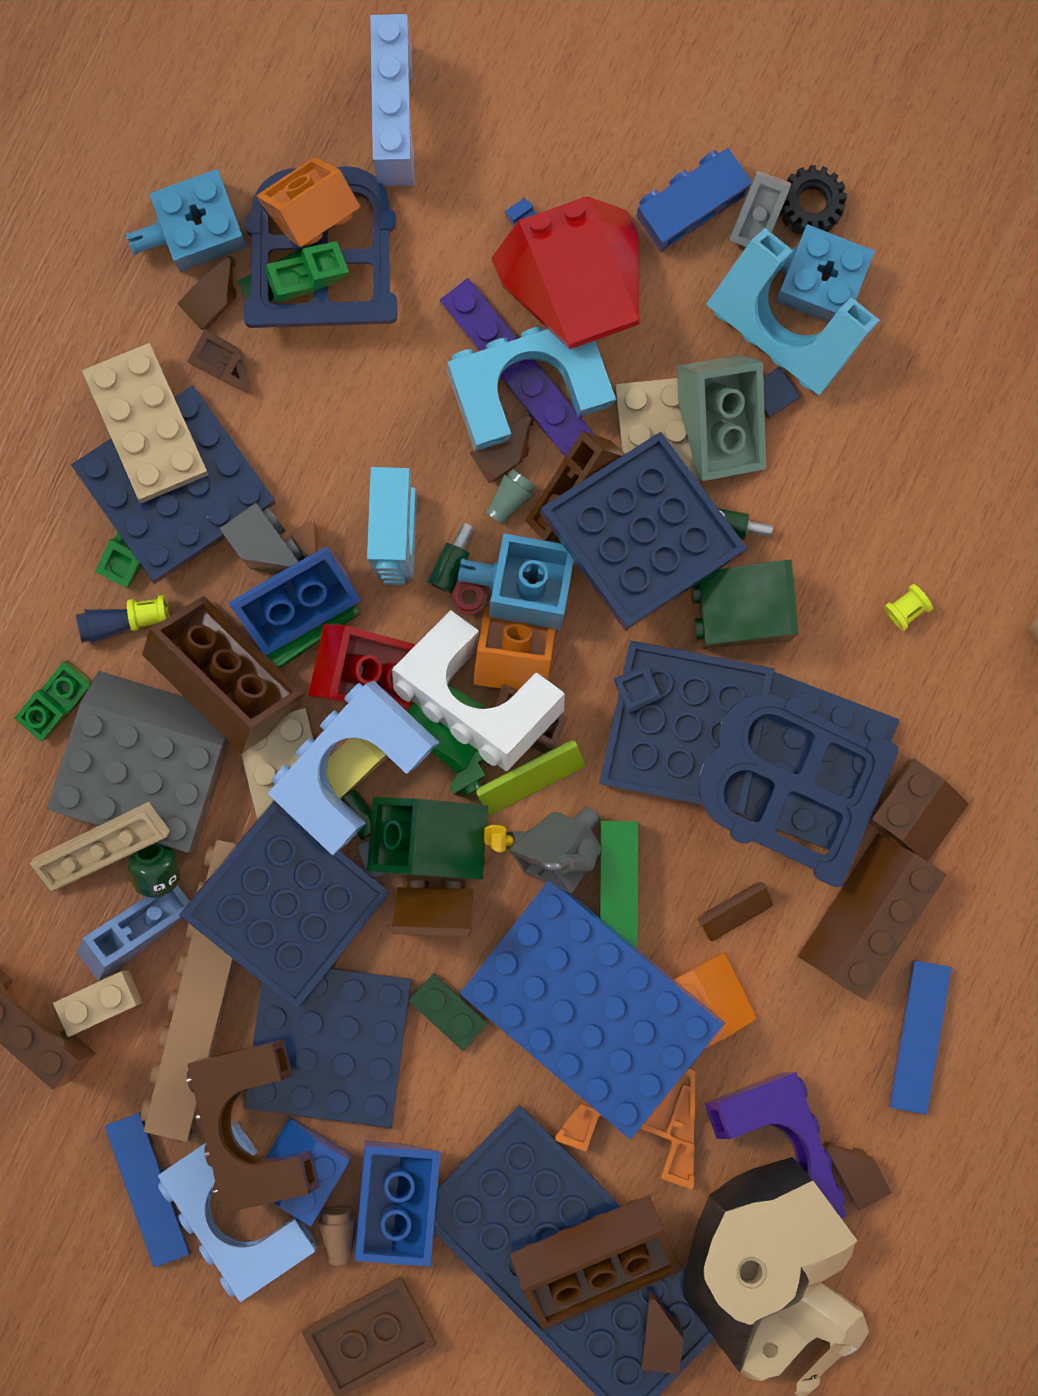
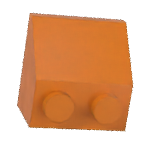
(309, 201)
(511, 652)
(721, 992)

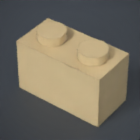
(98, 1003)

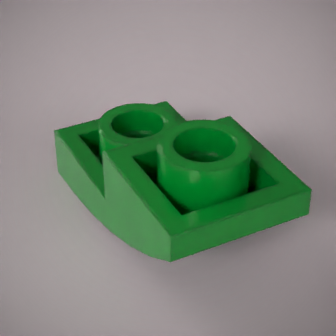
(54, 702)
(469, 779)

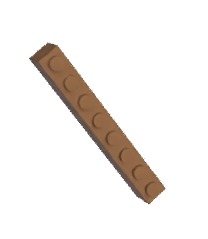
(193, 1026)

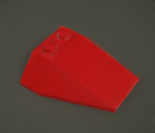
(574, 269)

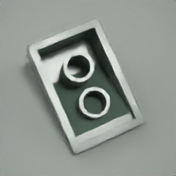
(724, 415)

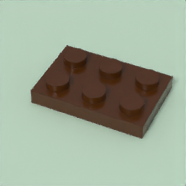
(369, 1337)

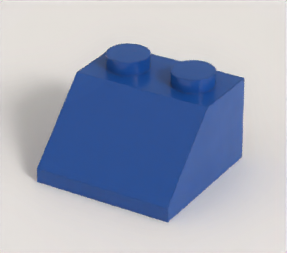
(328, 1161)

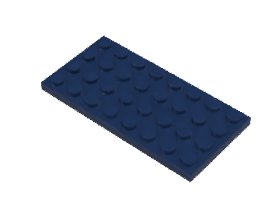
(528, 1188)

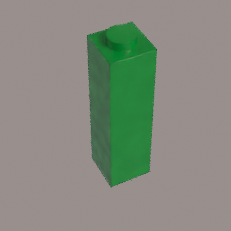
(619, 877)

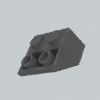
(258, 540)

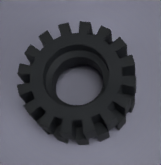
(830, 189)

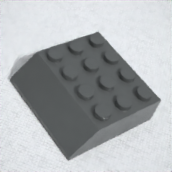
(136, 749)

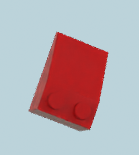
(355, 657)

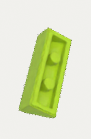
(531, 777)

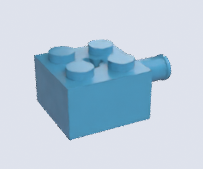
(176, 227)
(803, 270)
(509, 578)

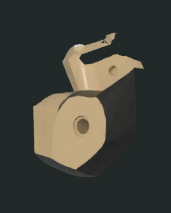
(761, 1272)

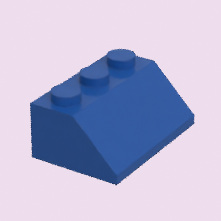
(296, 600)
(396, 1204)

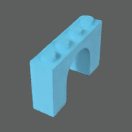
(745, 305)
(477, 375)
(392, 525)

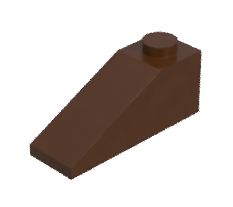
(583, 460)

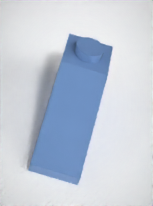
(130, 933)

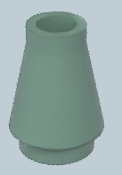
(510, 496)

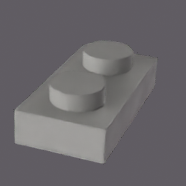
(760, 207)

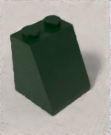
(746, 605)
(427, 837)

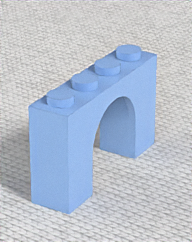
(391, 99)
(305, 786)
(243, 1264)

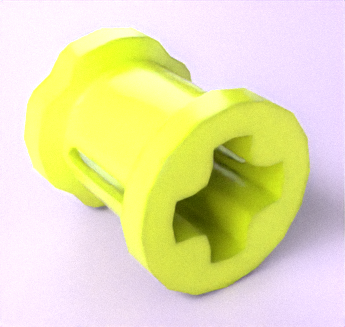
(908, 607)
(147, 612)

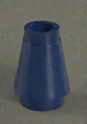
(102, 624)

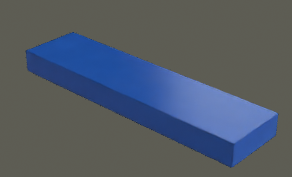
(919, 1037)
(140, 1173)

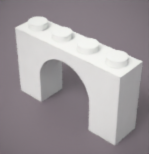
(498, 732)

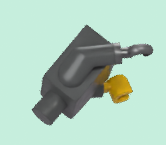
(553, 850)

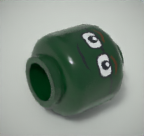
(154, 870)

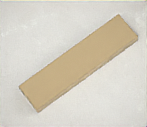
(100, 847)

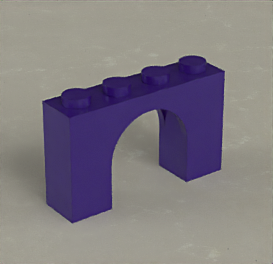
(782, 1104)

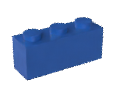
(693, 198)

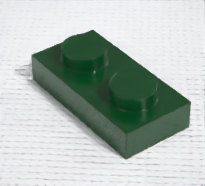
(448, 1011)

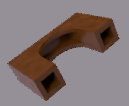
(41, 1049)
(240, 1176)

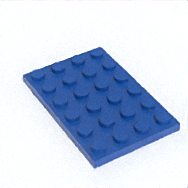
(592, 1008)

